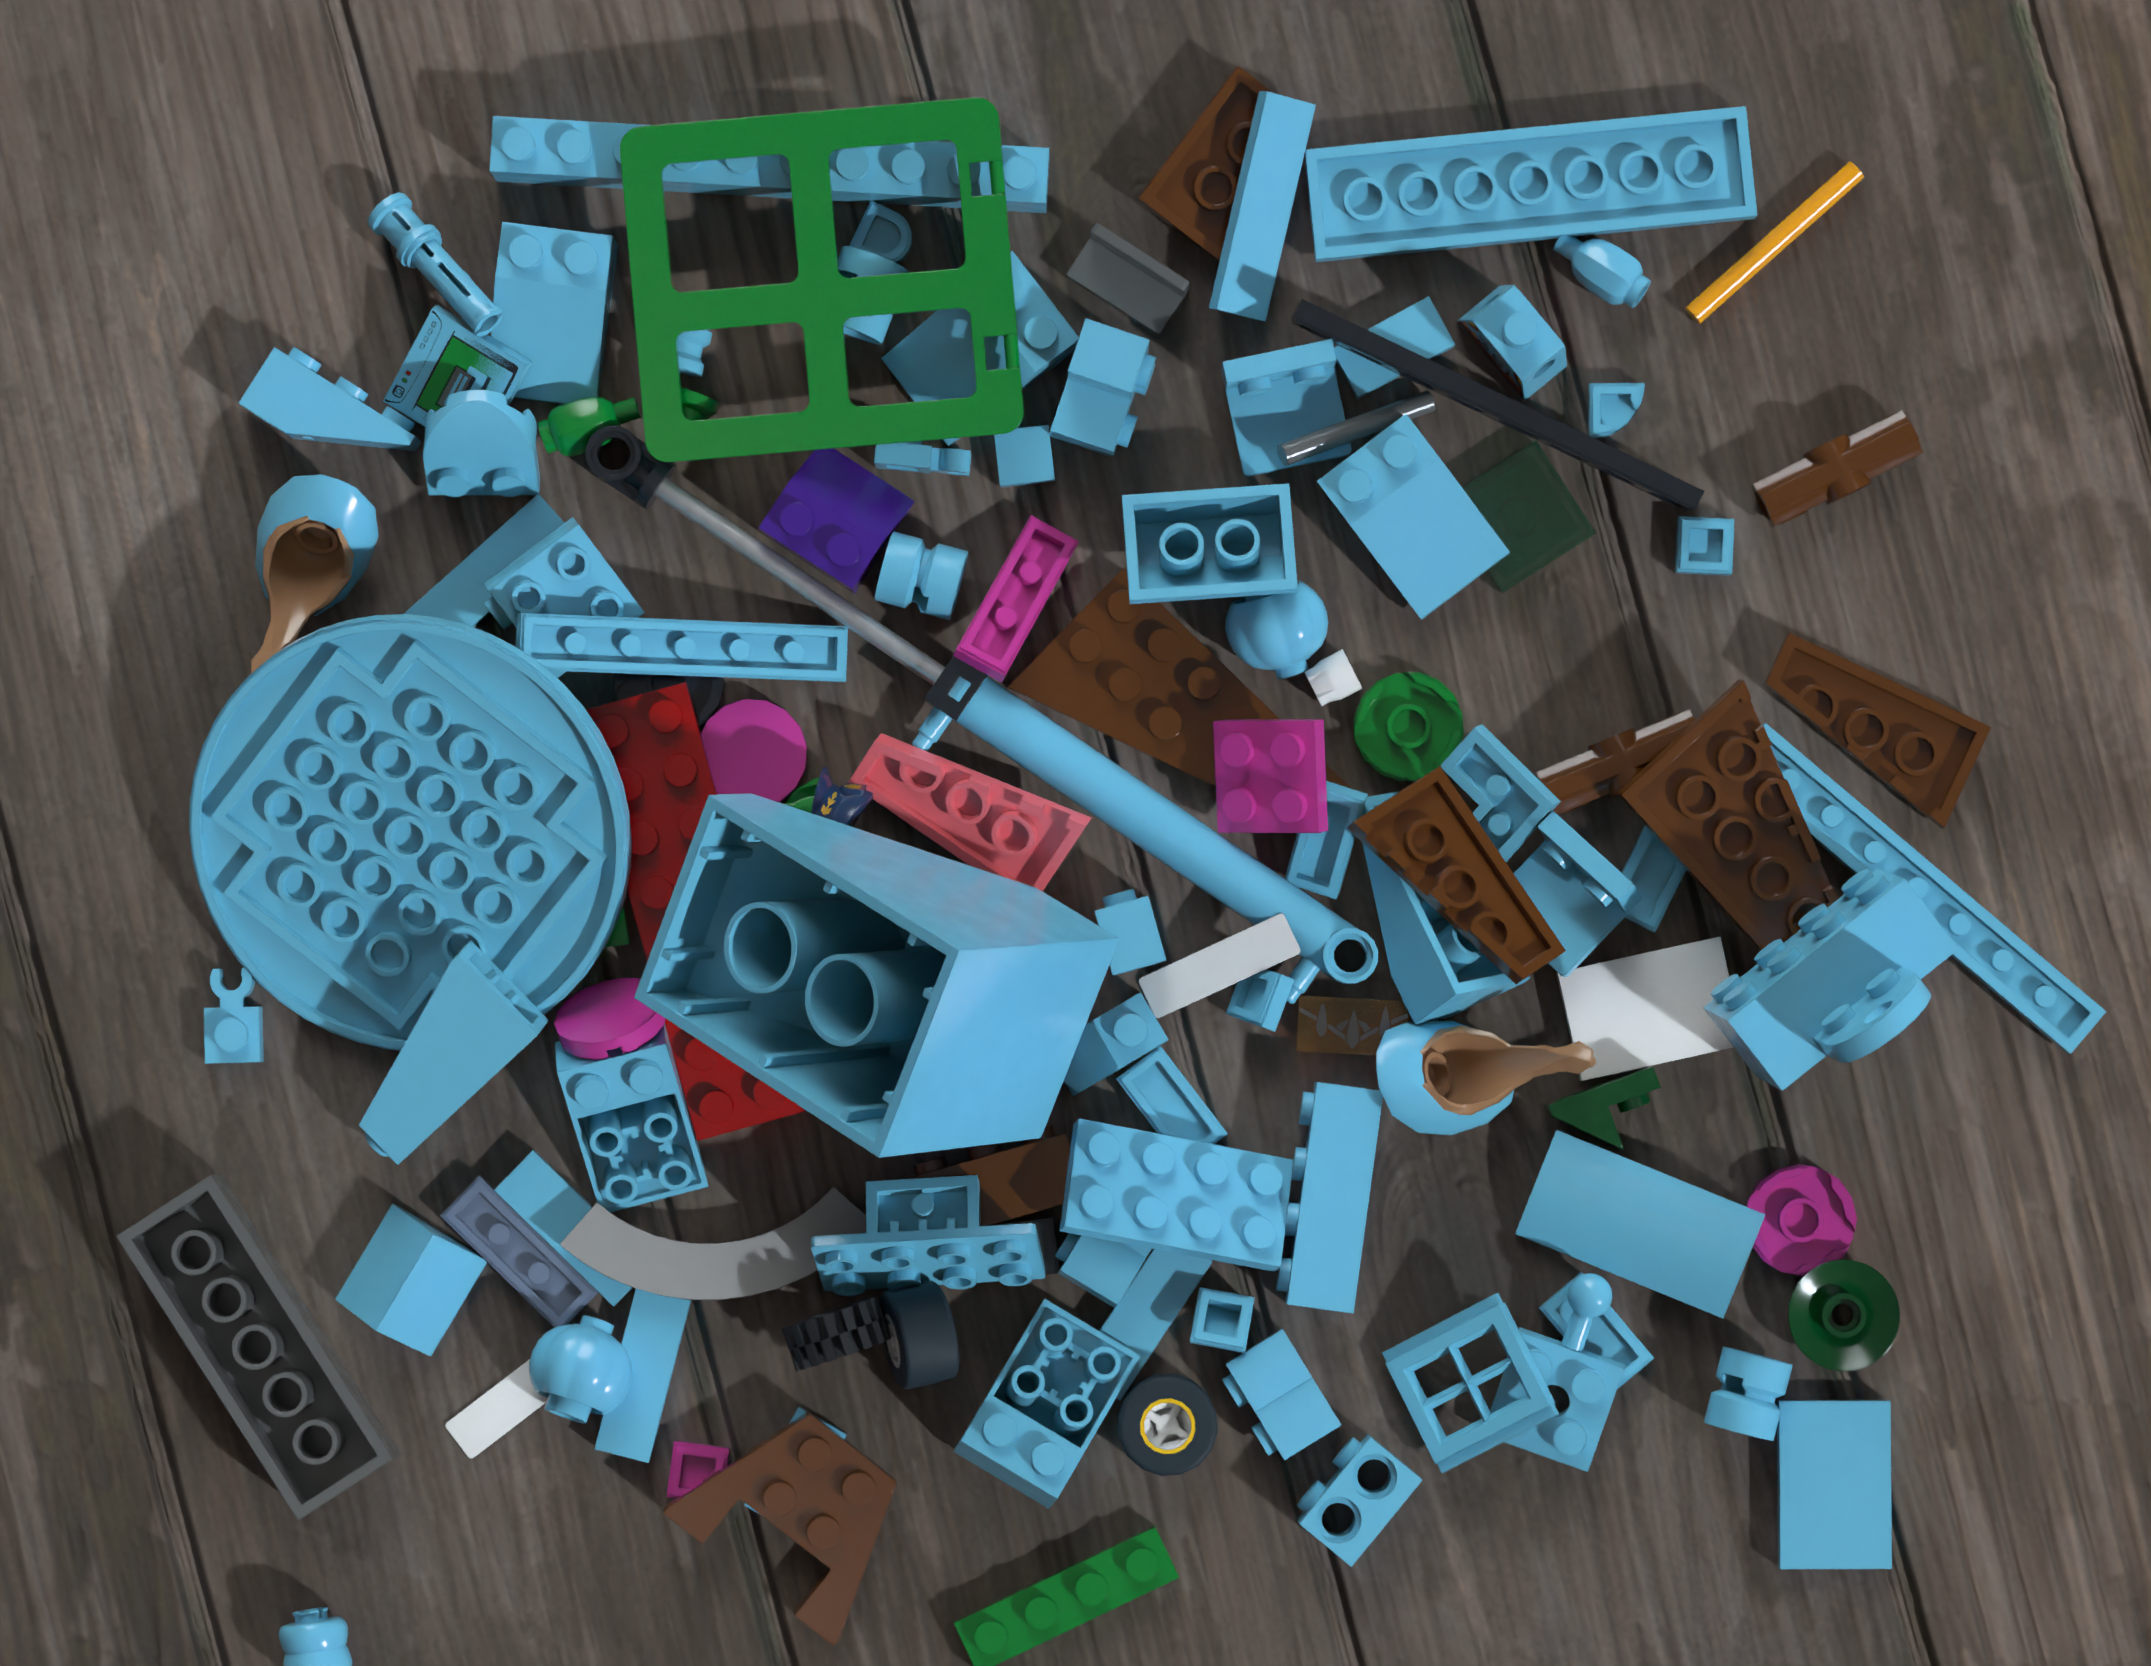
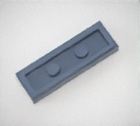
(519, 1253)

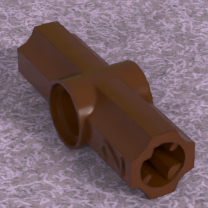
(1837, 469)
(1610, 763)

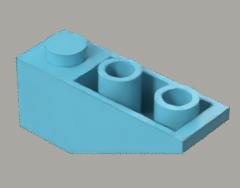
(313, 409)

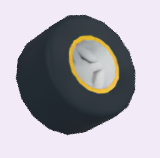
(922, 1335)
(1162, 1442)

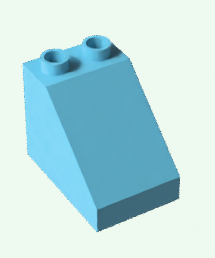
(874, 978)

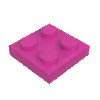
(1270, 776)

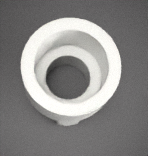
(1333, 678)

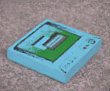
(452, 360)

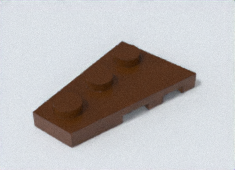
(1201, 174)

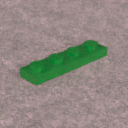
(1066, 1599)

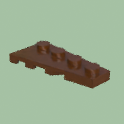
(1888, 728)

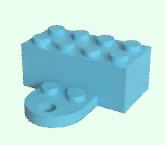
(1836, 983)

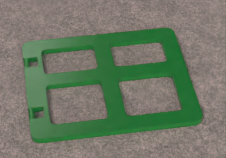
(820, 295)

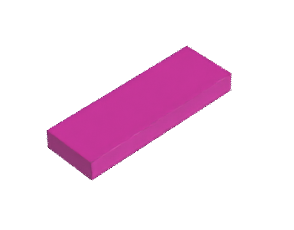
(1015, 598)

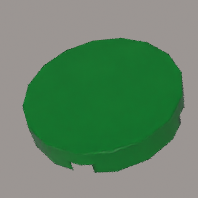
(1407, 725)

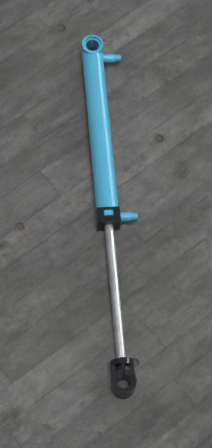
(1031, 741)

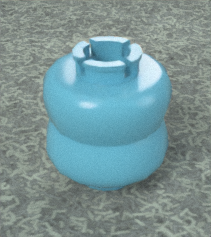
(315, 1639)

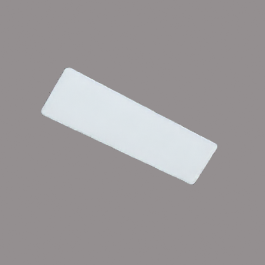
(1219, 965)
(495, 1412)

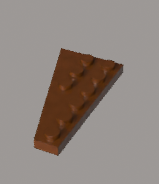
(1142, 682)
(1733, 820)

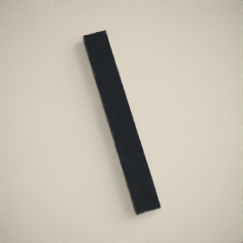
(1496, 406)

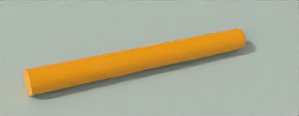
(1774, 242)

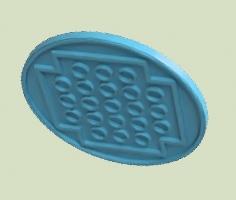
(391, 805)

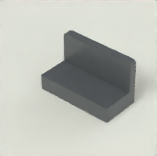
(1128, 280)

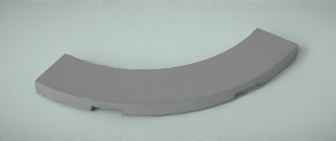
(709, 1270)

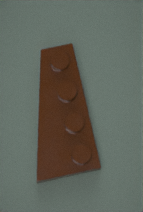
(1454, 866)

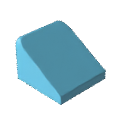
(1221, 1319)

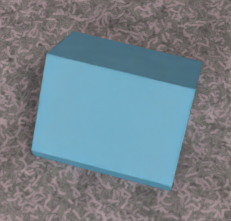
(411, 1281)

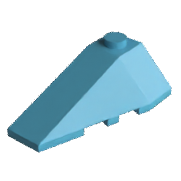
(1428, 957)

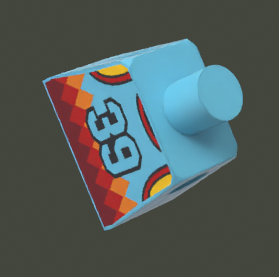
(1515, 339)

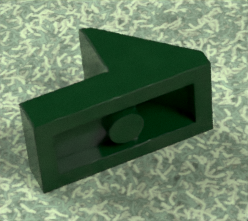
(1590, 1110)

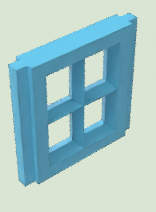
(1448, 1338)

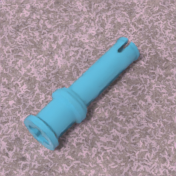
(421, 248)

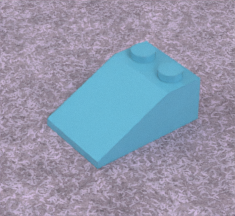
(555, 307)
(939, 353)
(1413, 516)

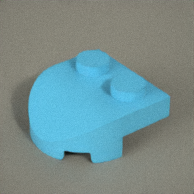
(480, 447)

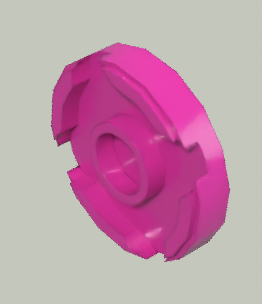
(755, 750)
(606, 1019)
(1805, 1218)

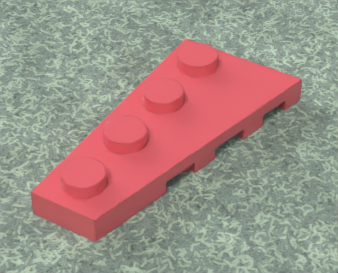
(970, 812)

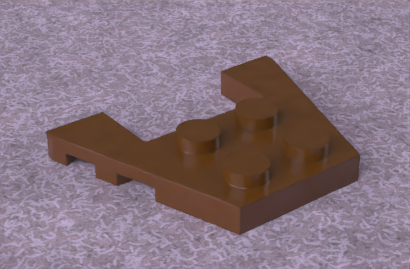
(817, 1495)

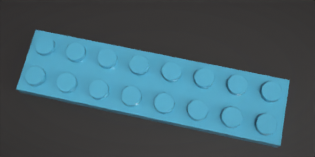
(1530, 184)

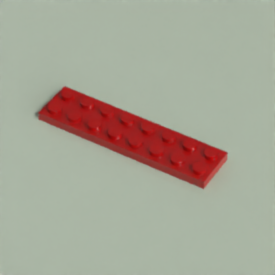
(666, 790)

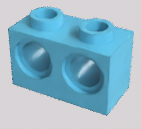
(1370, 1507)

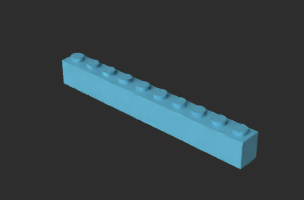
(890, 174)

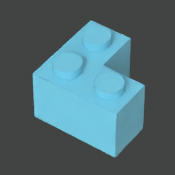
(1101, 387)

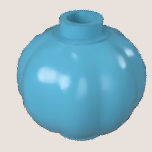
(1277, 630)
(581, 1369)

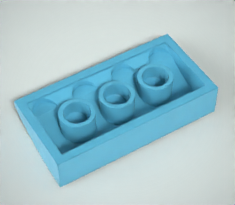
(1640, 1224)

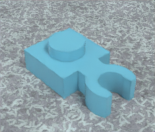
(922, 458)
(233, 1030)

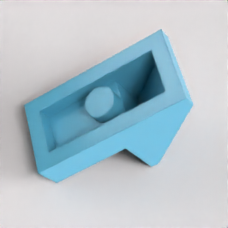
(1113, 1043)

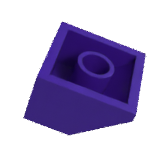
(836, 517)

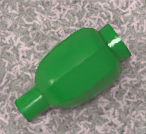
(574, 422)

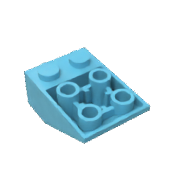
(632, 1123)
(1047, 1404)

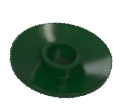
(1872, 1320)

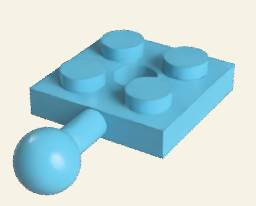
(1585, 1376)

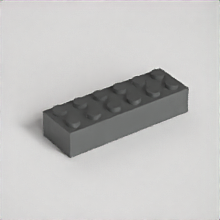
(258, 1345)

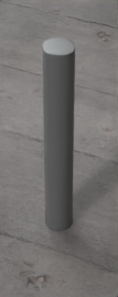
(1355, 428)

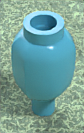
(1605, 270)

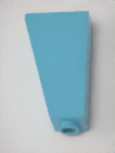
(455, 1048)

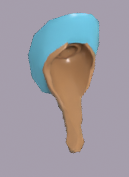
(310, 553)
(1473, 1077)

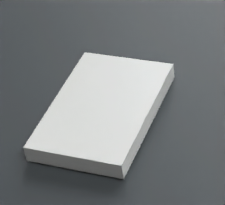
(1646, 1007)

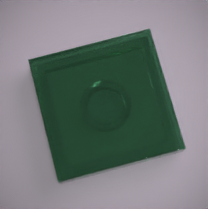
(1529, 513)

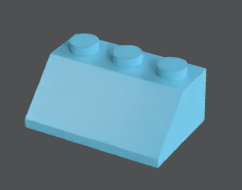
(1209, 543)

